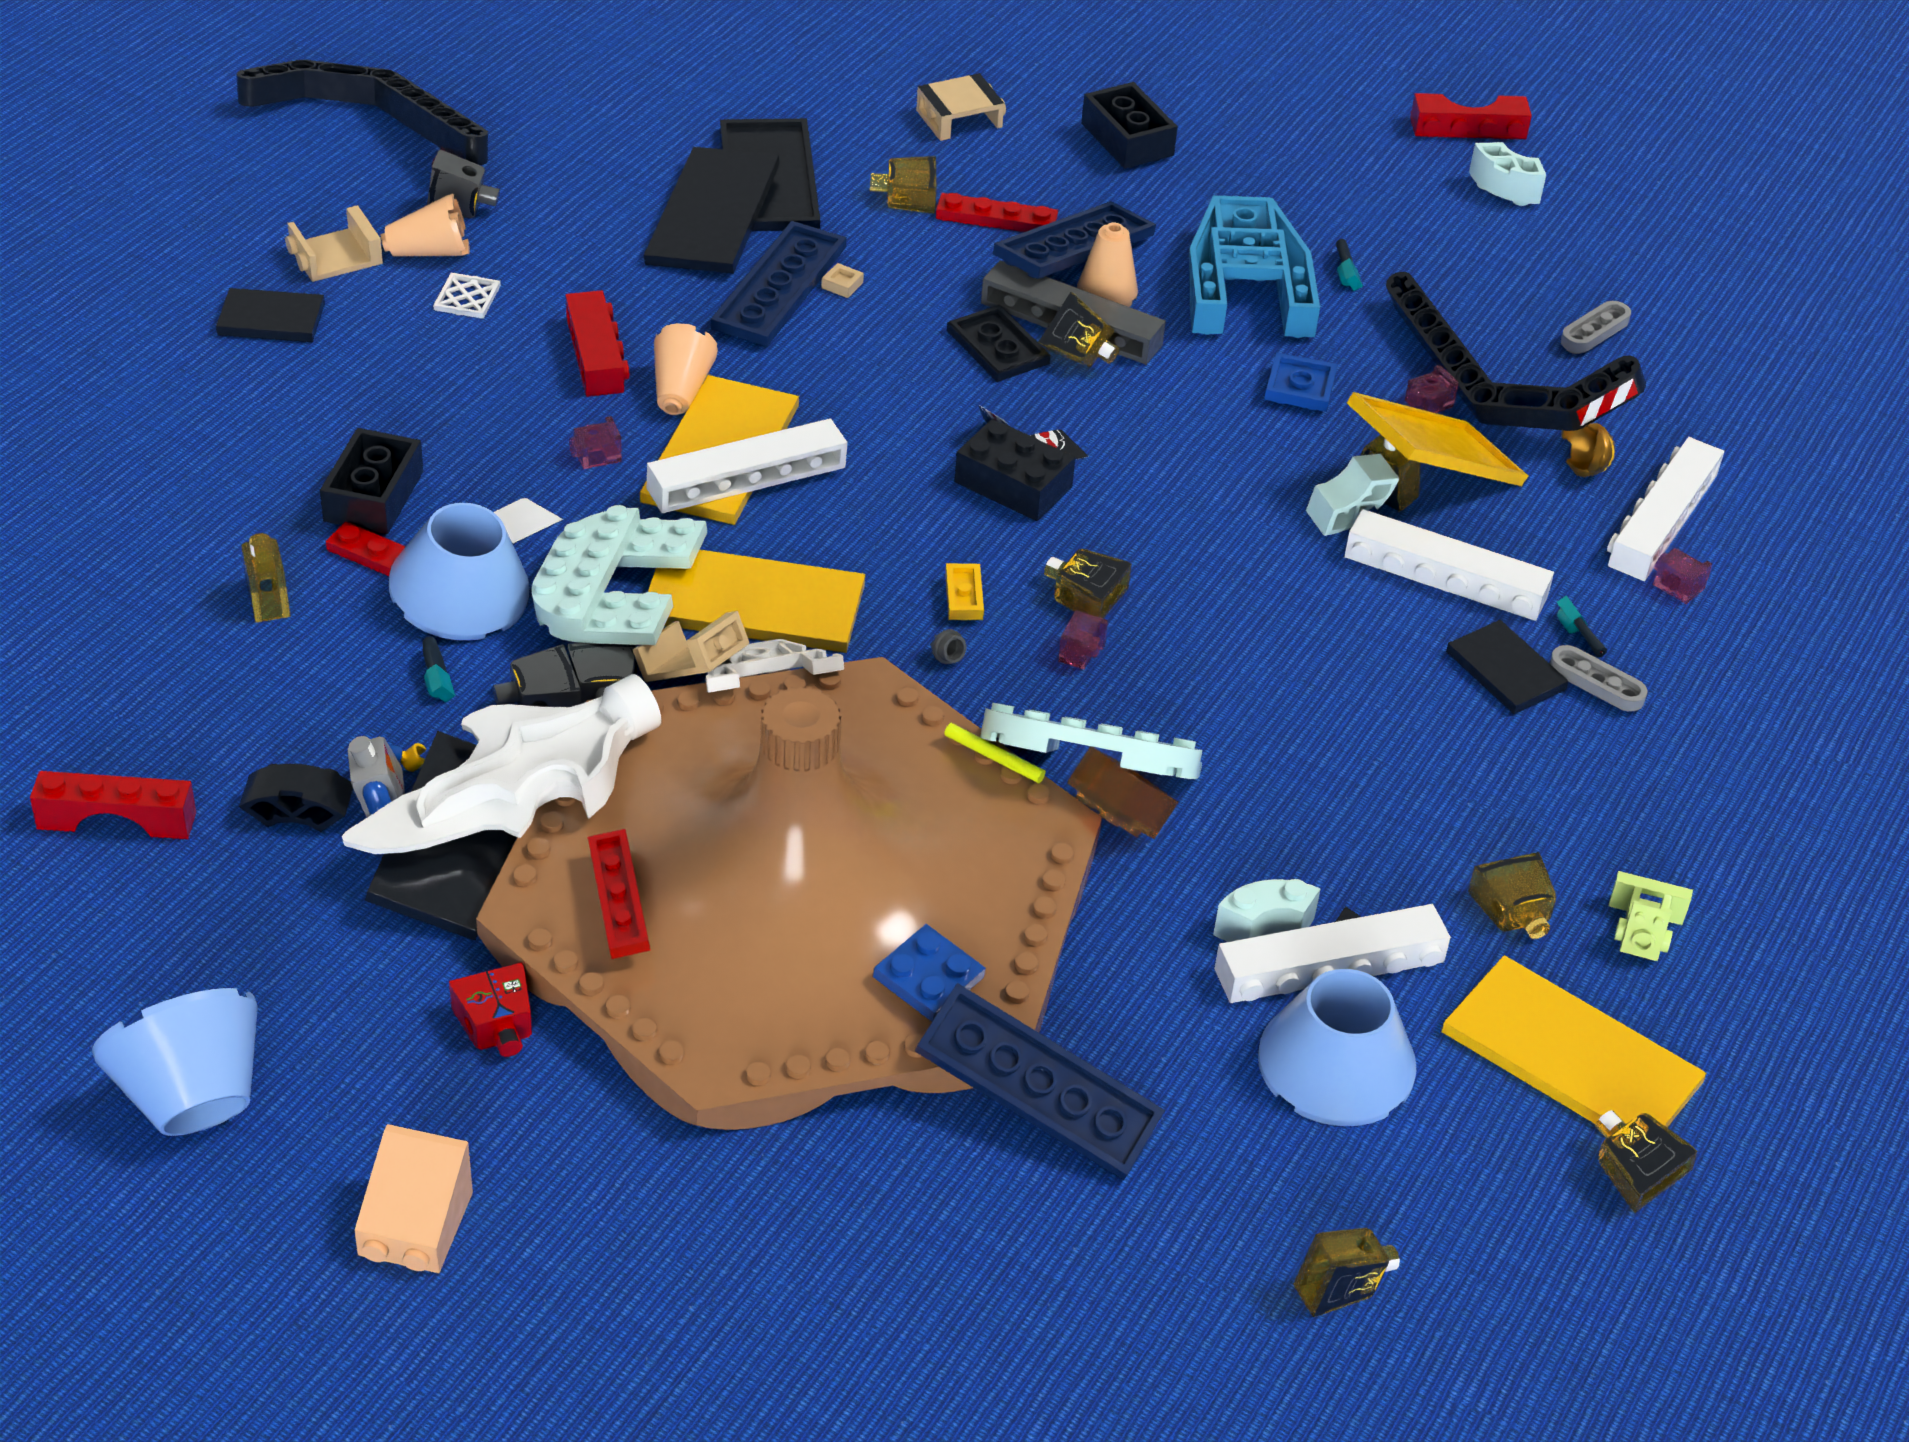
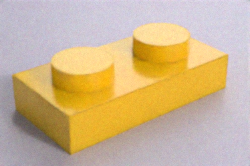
(964, 591)

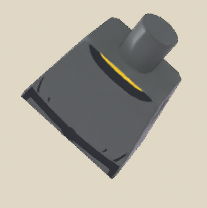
(464, 180)
(600, 666)
(540, 681)

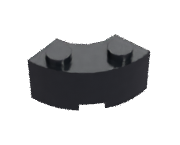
(296, 795)

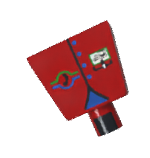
(494, 1008)

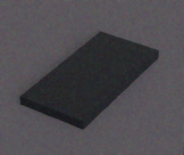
(794, 186)
(712, 210)
(448, 880)

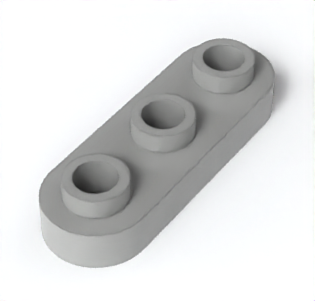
(1595, 327)
(1599, 678)

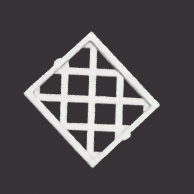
(492, 285)

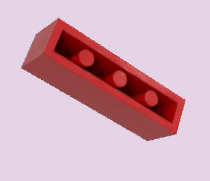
(596, 343)

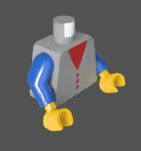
(377, 770)

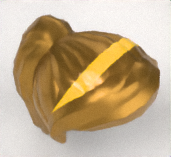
(1590, 449)

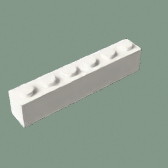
(746, 465)
(1664, 509)
(1449, 564)
(1297, 957)

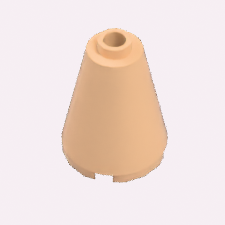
(428, 231)
(1110, 266)
(681, 365)

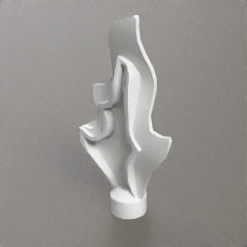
(516, 767)

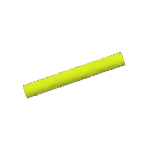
(995, 753)

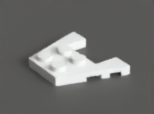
(770, 657)

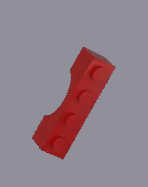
(1439, 117)
(158, 805)

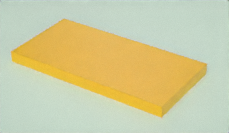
(721, 415)
(1437, 439)
(771, 597)
(1570, 1048)

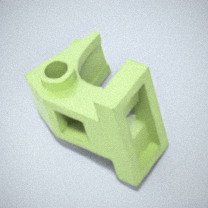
(1646, 922)

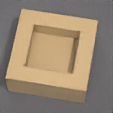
(842, 280)

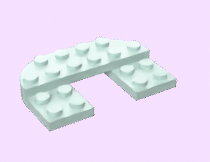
(582, 561)
(1139, 753)

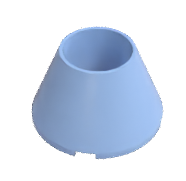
(460, 575)
(1339, 1051)
(185, 1059)

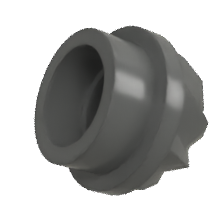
(948, 646)

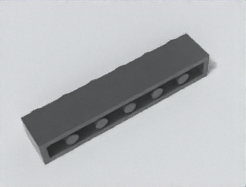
(1039, 300)

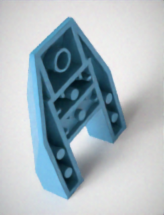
(1250, 242)

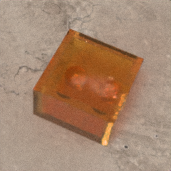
(1121, 794)

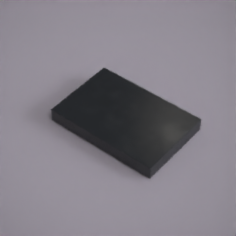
(270, 315)
(998, 343)
(1507, 666)

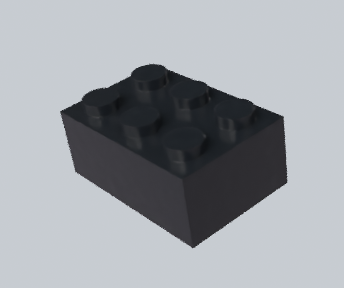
(1129, 125)
(1014, 469)
(372, 480)

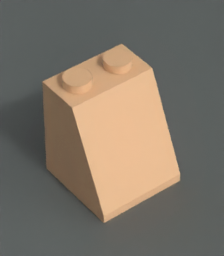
(414, 1199)

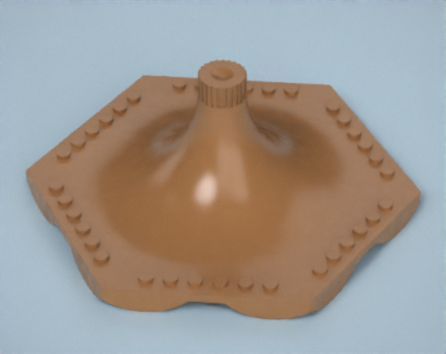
(775, 864)

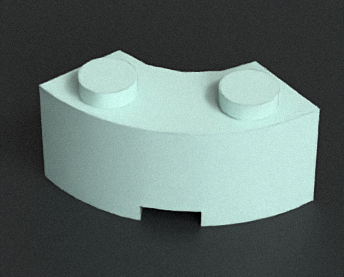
(1507, 173)
(1360, 486)
(1266, 909)

